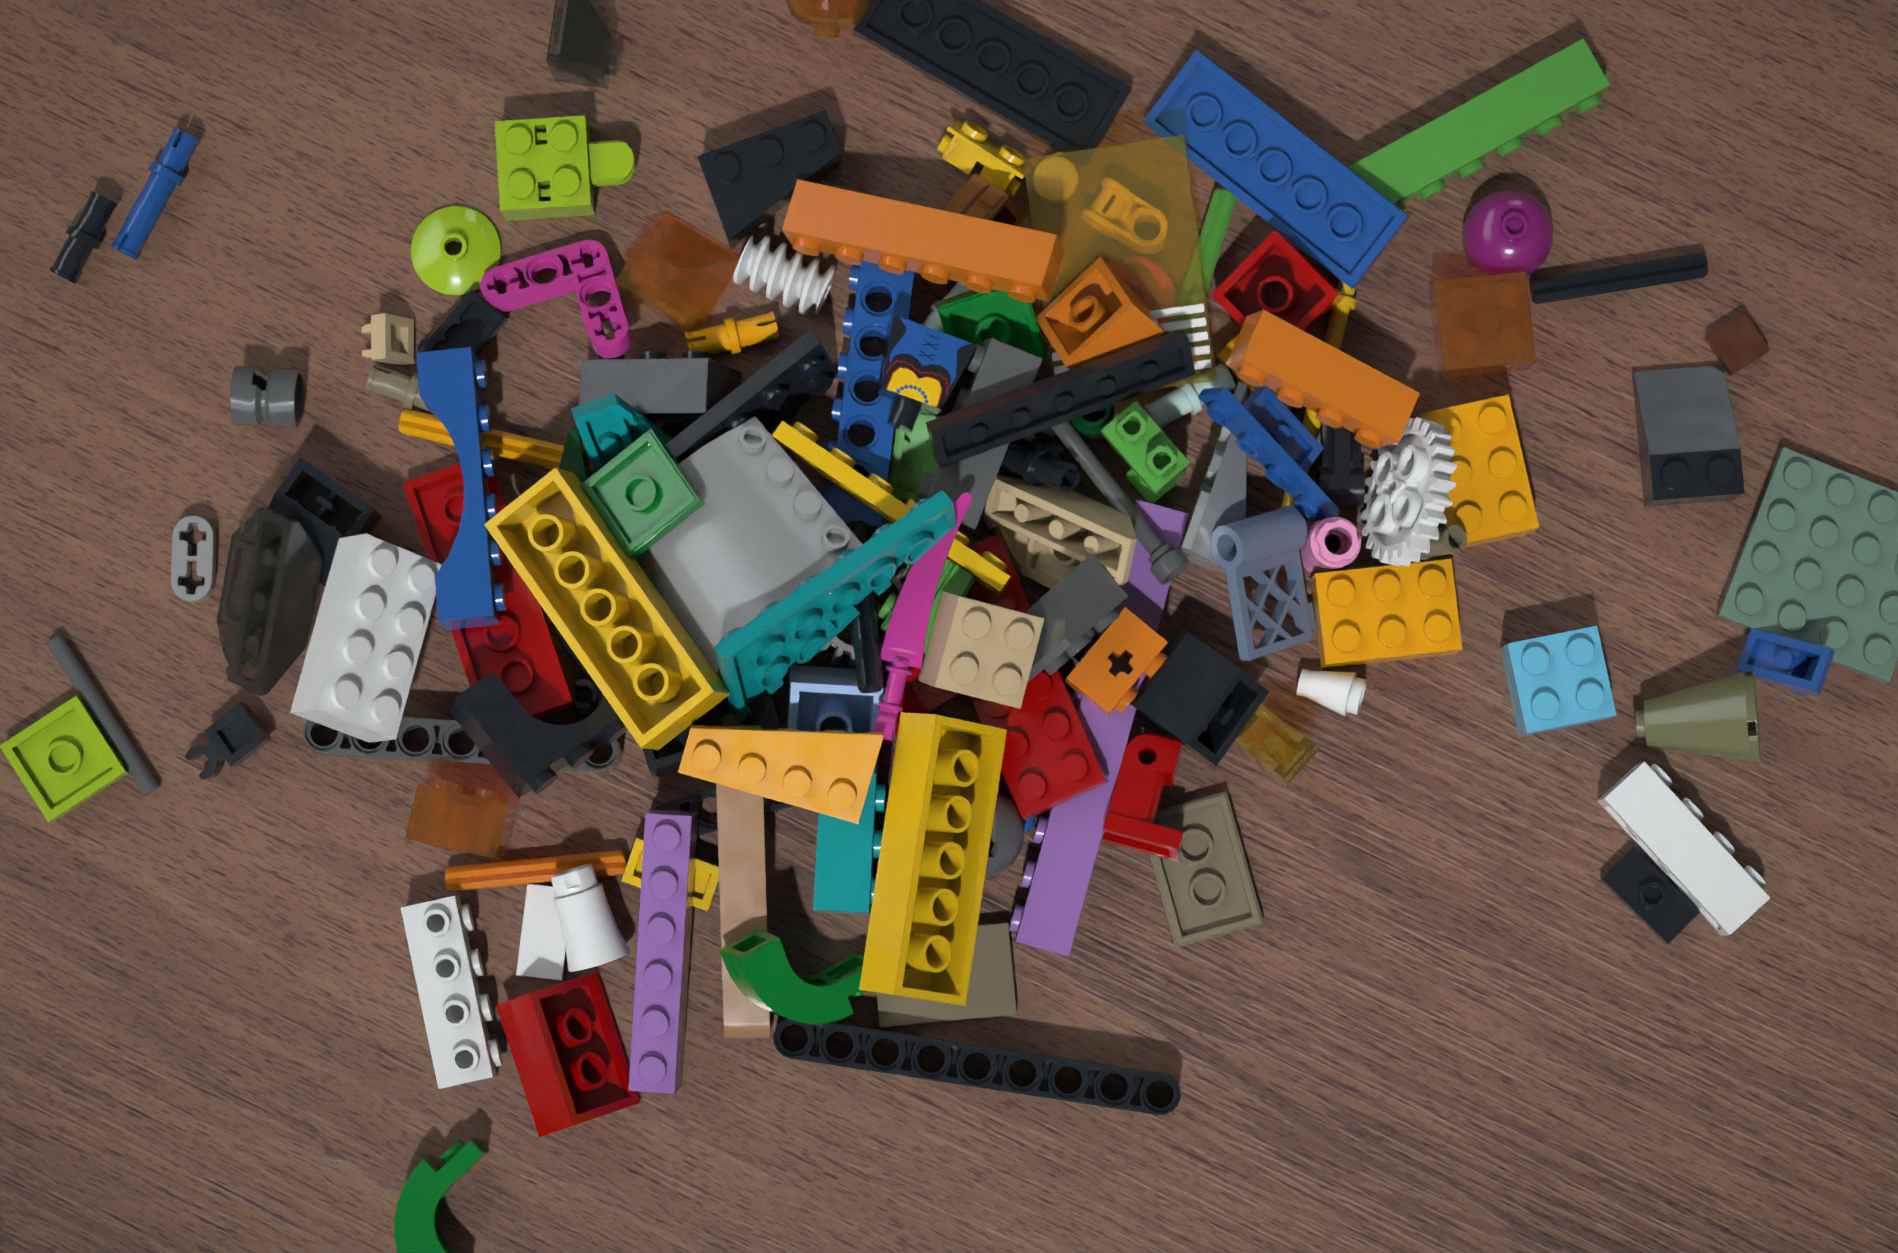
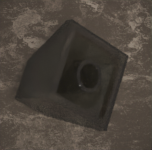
(581, 46)

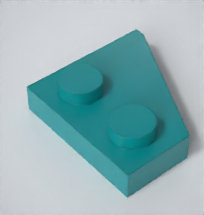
(610, 427)

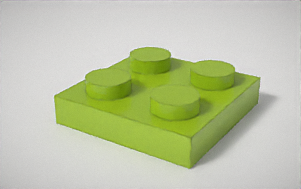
(64, 759)

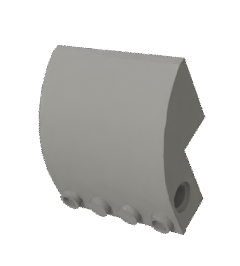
(748, 542)

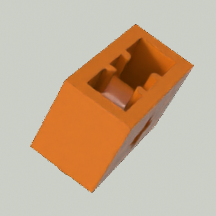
(1124, 636)

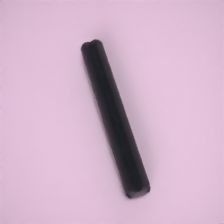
(1618, 278)
(866, 631)

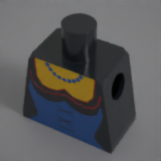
(919, 369)

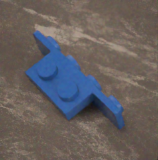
(1276, 440)

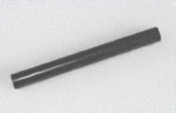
(103, 715)

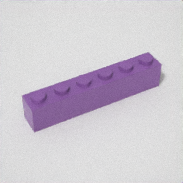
(663, 951)

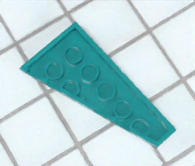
(824, 604)

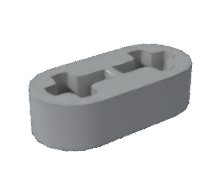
(182, 559)

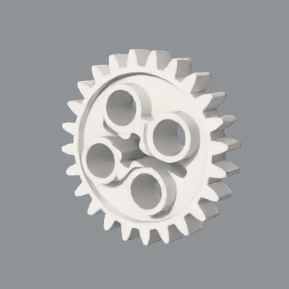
(1409, 493)

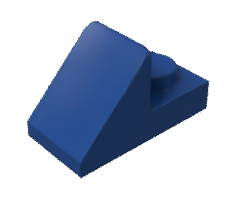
(1786, 661)

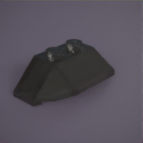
(267, 599)

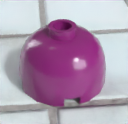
(1508, 233)

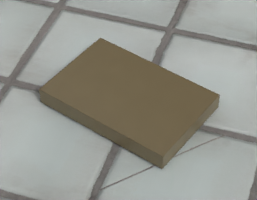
(1210, 883)
(989, 990)

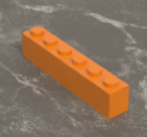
(923, 241)

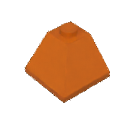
(1097, 317)

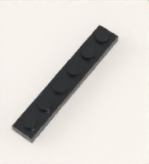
(1061, 398)

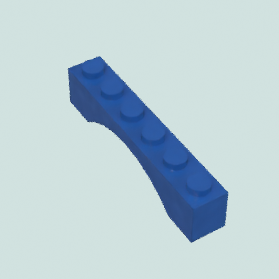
(467, 579)

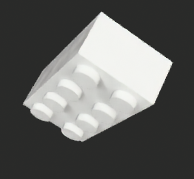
(366, 638)

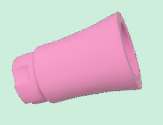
(1317, 557)

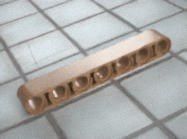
(741, 897)

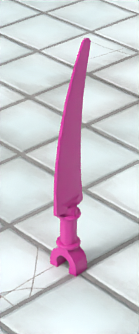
(909, 623)

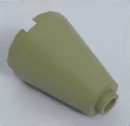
(1706, 719)

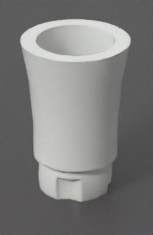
(586, 919)

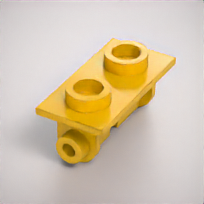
(971, 146)

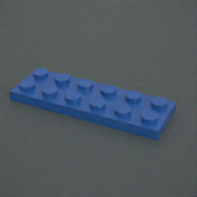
(1277, 169)

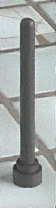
(1165, 560)

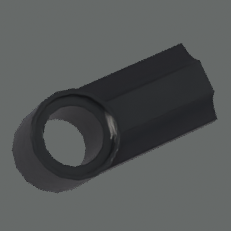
(1340, 468)

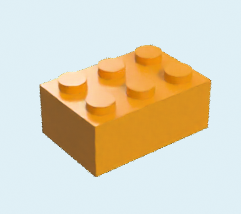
(1490, 477)
(1386, 613)

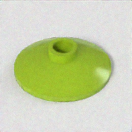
(461, 272)

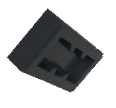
(469, 325)
(1650, 896)

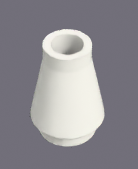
(1335, 690)

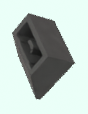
(1073, 613)

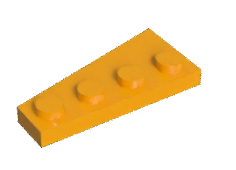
(800, 768)

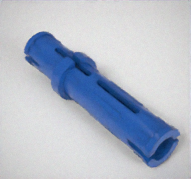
(159, 186)

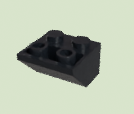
(323, 510)
(1200, 698)

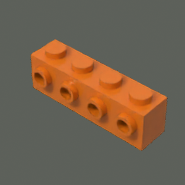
(1322, 379)

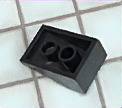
(1687, 436)

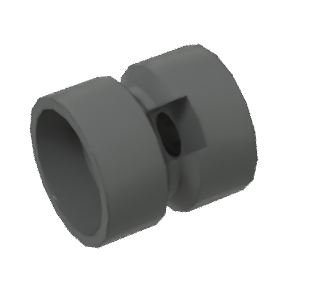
(266, 396)

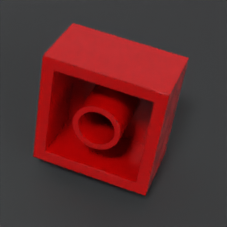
(1281, 282)

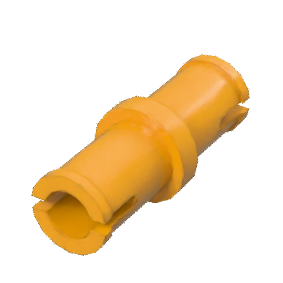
(733, 334)

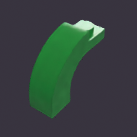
(766, 978)
(420, 1202)

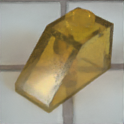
(1275, 746)

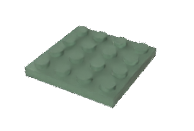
(1822, 565)

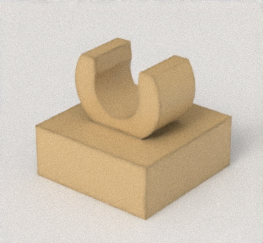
(390, 339)

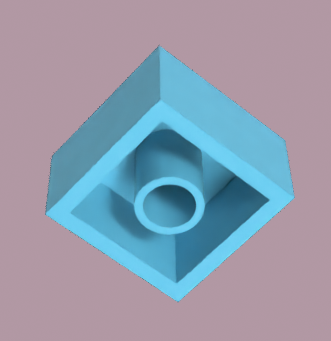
(1558, 681)

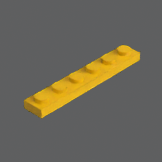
(877, 496)

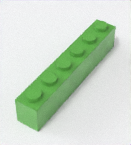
(1486, 126)

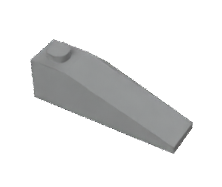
(1220, 496)

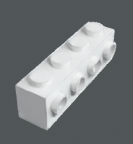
(450, 991)

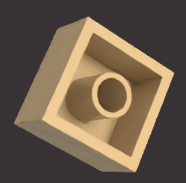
(981, 650)

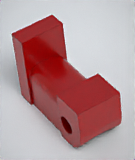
(1138, 797)

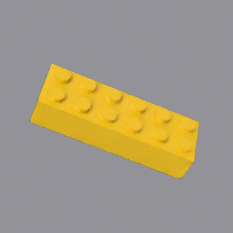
(607, 610)
(933, 858)

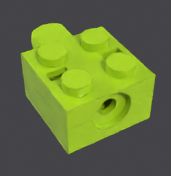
(555, 163)

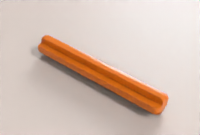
(530, 870)

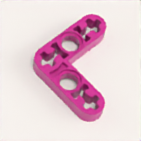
(582, 280)

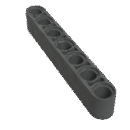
(438, 750)

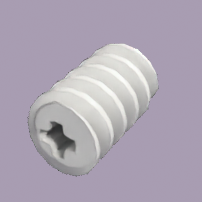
(784, 275)

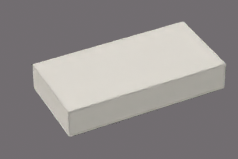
(542, 940)

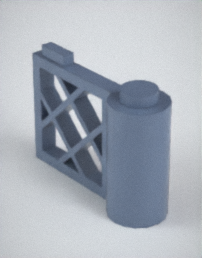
(1258, 546)

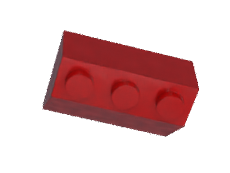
(567, 1053)

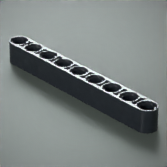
(998, 1076)

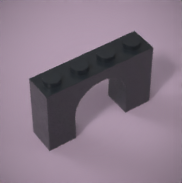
(522, 747)

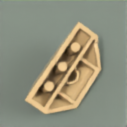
(1058, 530)

